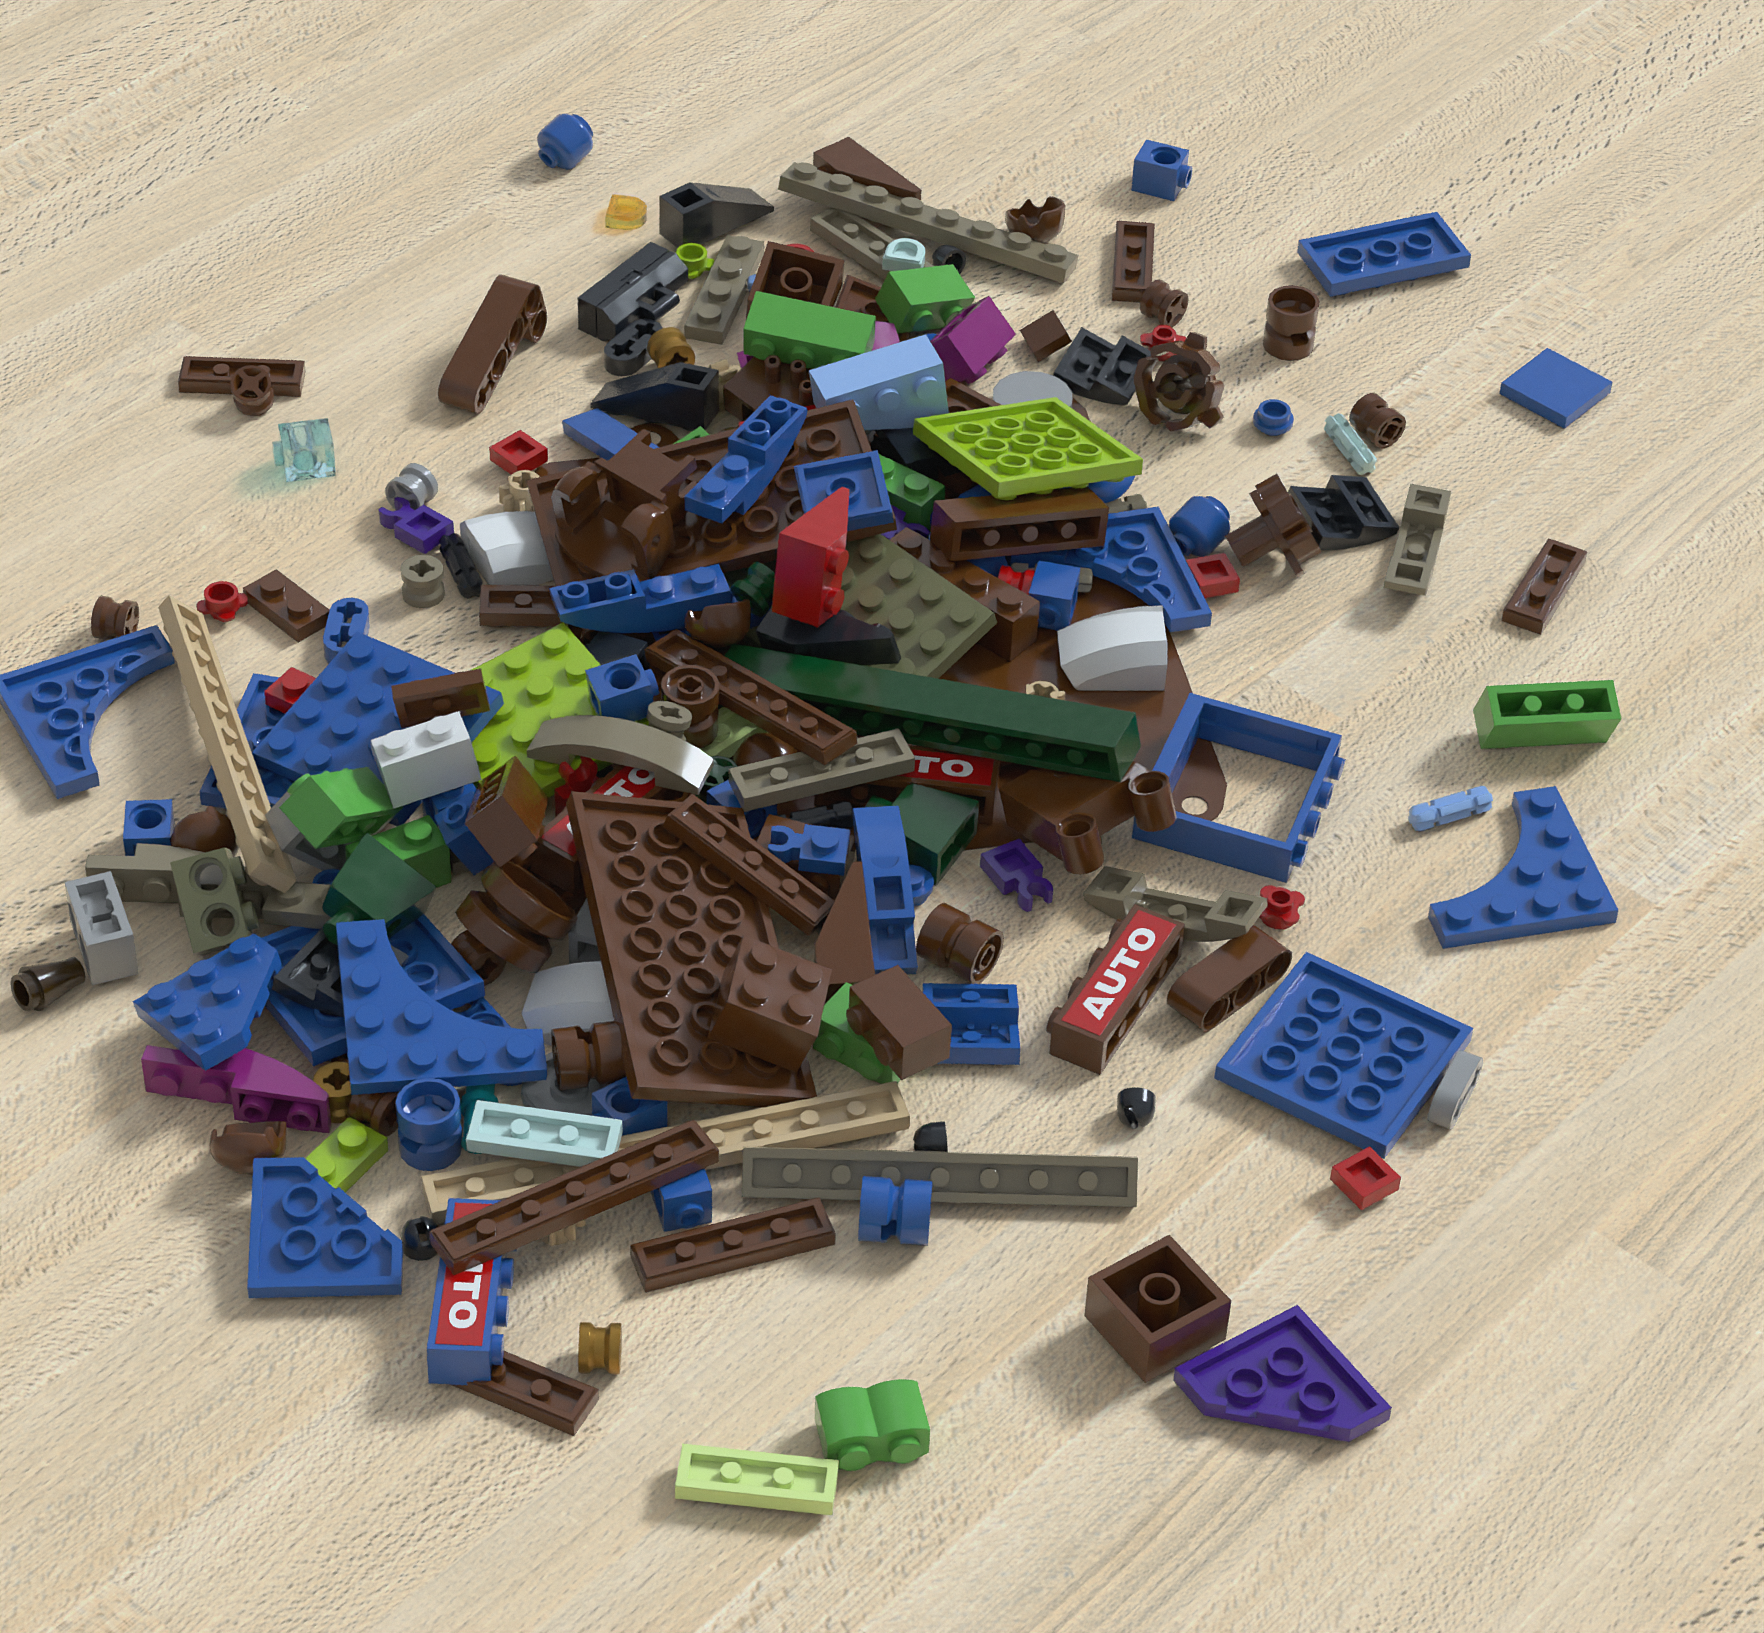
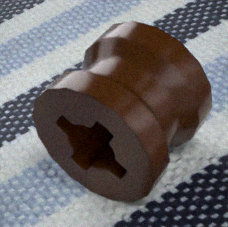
(1164, 303)
(252, 380)
(114, 618)
(479, 957)
(377, 1110)

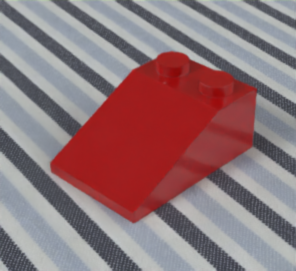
(813, 562)

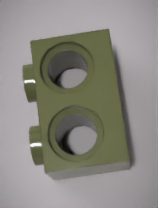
(202, 905)

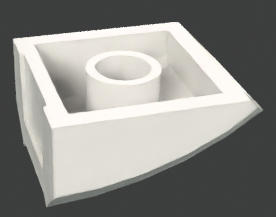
(507, 548)
(1116, 651)
(567, 998)

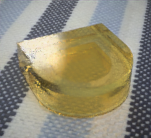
(625, 212)

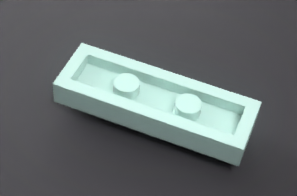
(542, 1134)

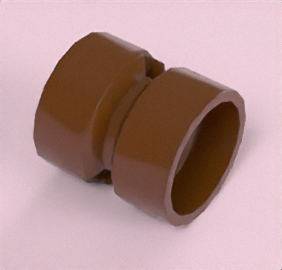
(1291, 322)
(699, 693)
(956, 942)
(587, 1055)

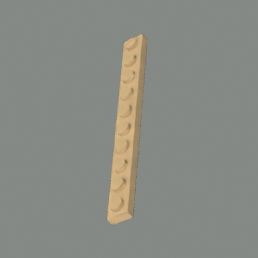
(226, 745)
(788, 1125)

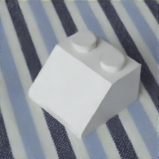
(425, 759)

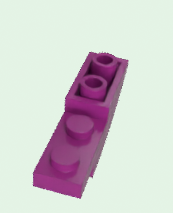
(250, 1081)

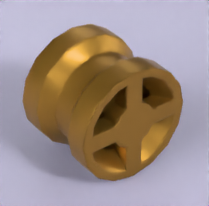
(670, 347)
(335, 1081)
(599, 1348)

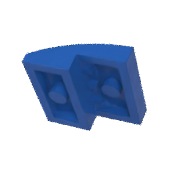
(981, 1020)

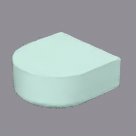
(903, 255)

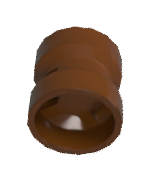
(1380, 423)

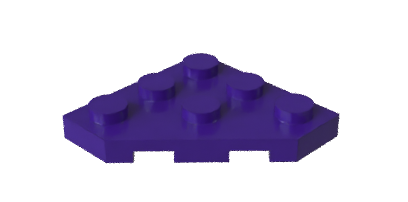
(1284, 1379)

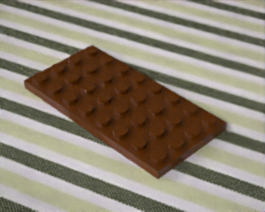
(741, 538)
(663, 942)

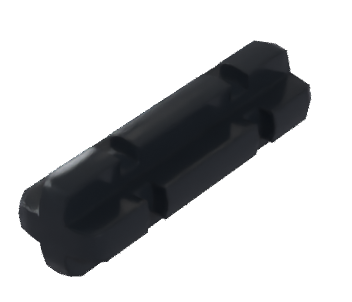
(460, 565)
(839, 815)

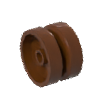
(516, 916)

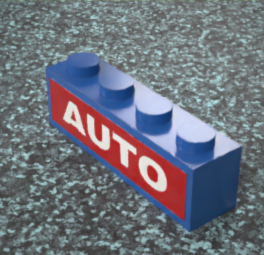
(468, 1313)

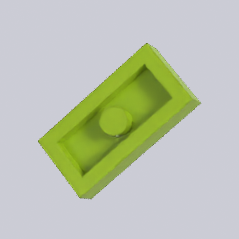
(348, 1153)

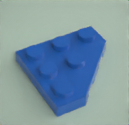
(213, 1002)
(315, 1238)

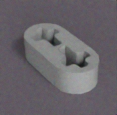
(1455, 1089)

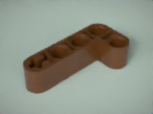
(506, 316)

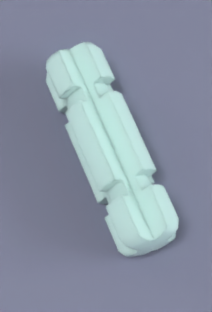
(1350, 444)

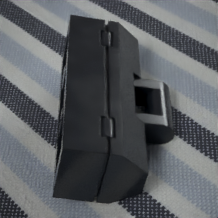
(633, 291)

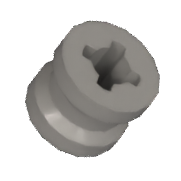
(414, 484)

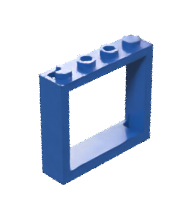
(1263, 736)

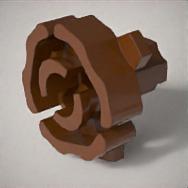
(1182, 384)
(1277, 526)

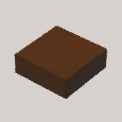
(1045, 335)

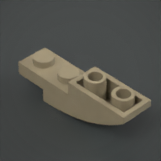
(150, 877)

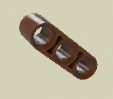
(1229, 978)

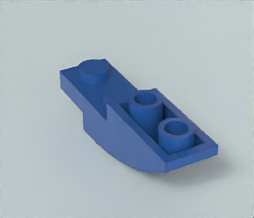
(751, 461)
(628, 606)
(888, 886)

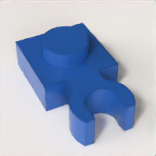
(817, 849)

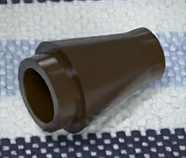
(44, 983)

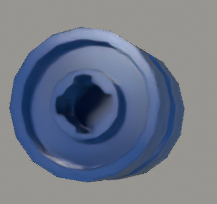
(429, 1124)
(895, 1210)

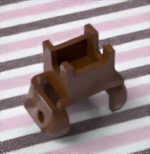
(633, 520)

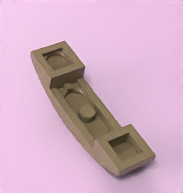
(1418, 540)
(626, 743)
(1232, 915)

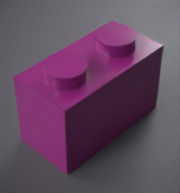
(972, 341)

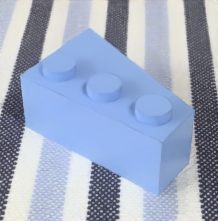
(886, 384)

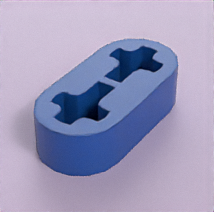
(338, 630)

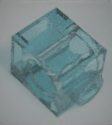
(305, 450)

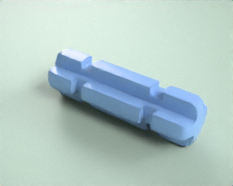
(1450, 808)

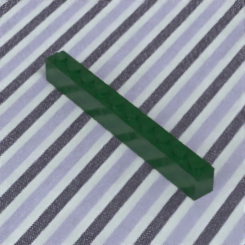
(956, 714)

